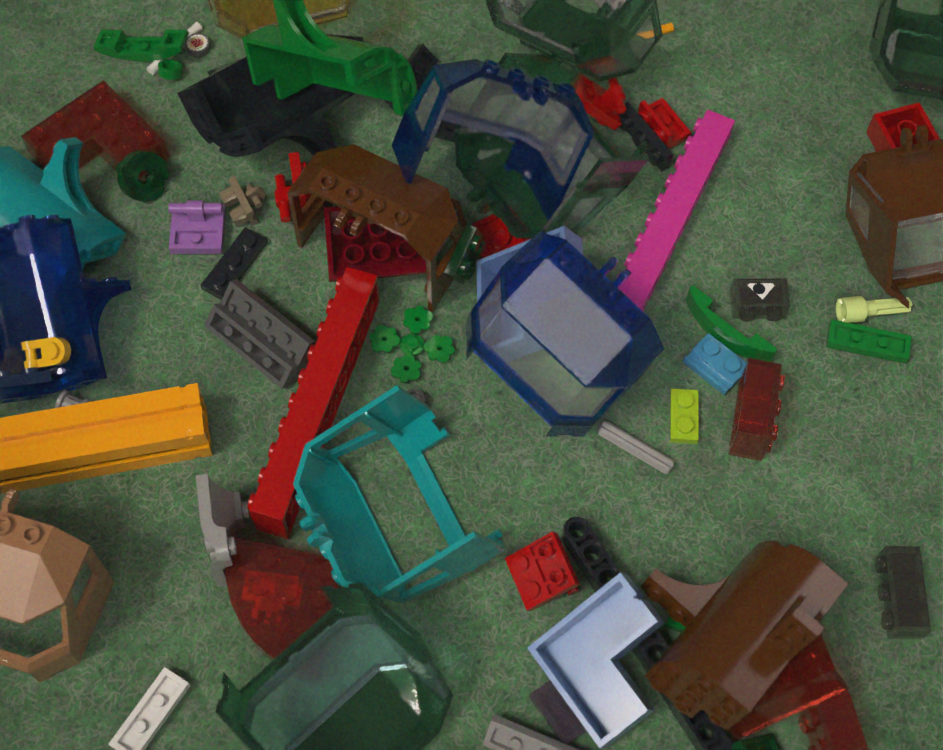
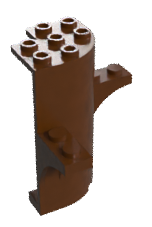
(740, 629)

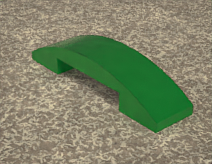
(117, 45)
(755, 348)

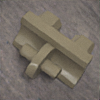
(244, 212)

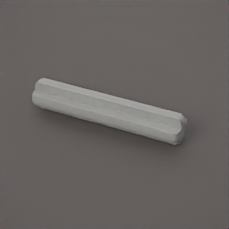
(636, 447)

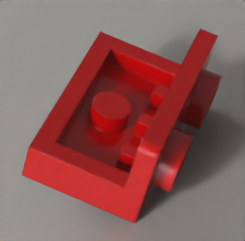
(664, 122)

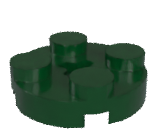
(129, 171)

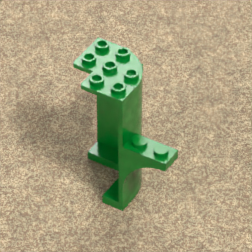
(302, 54)

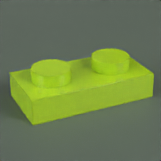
(684, 416)

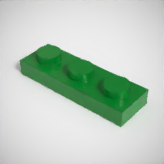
(869, 341)

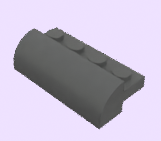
(260, 334)

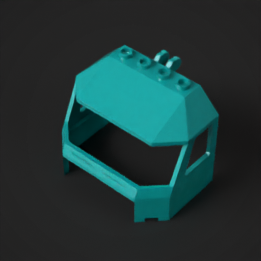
(344, 521)

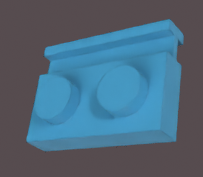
(715, 364)

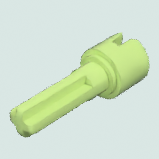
(856, 308)

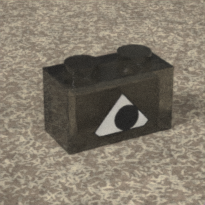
(759, 299)

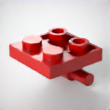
(602, 103)
(280, 193)
(542, 571)

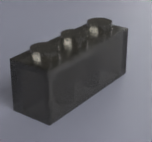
(903, 592)

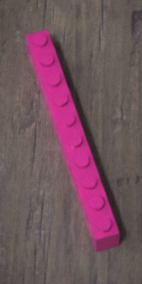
(675, 206)

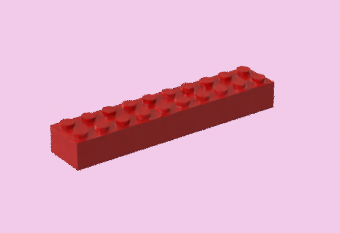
(316, 399)

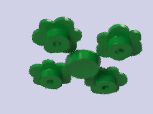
(412, 344)

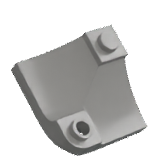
(220, 516)

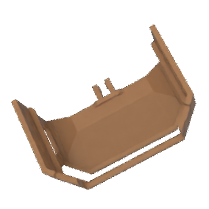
(38, 577)

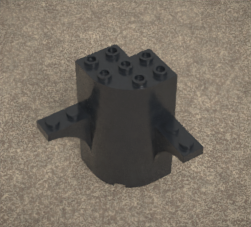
(251, 117)

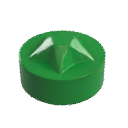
(170, 69)

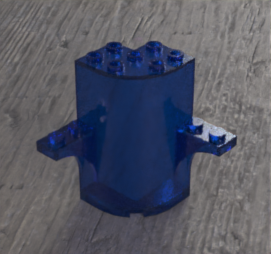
(46, 298)

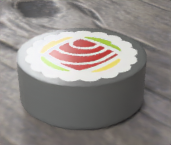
(197, 45)

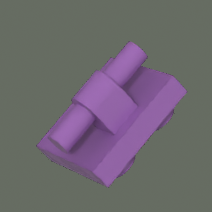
(197, 227)

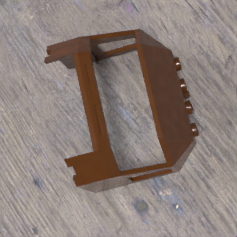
(378, 195)

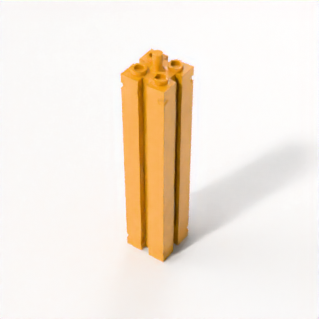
(103, 437)

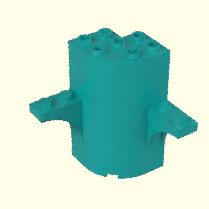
(56, 192)

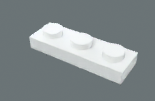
(150, 712)

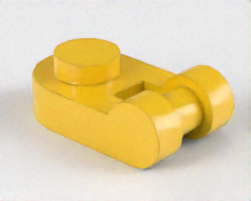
(53, 351)

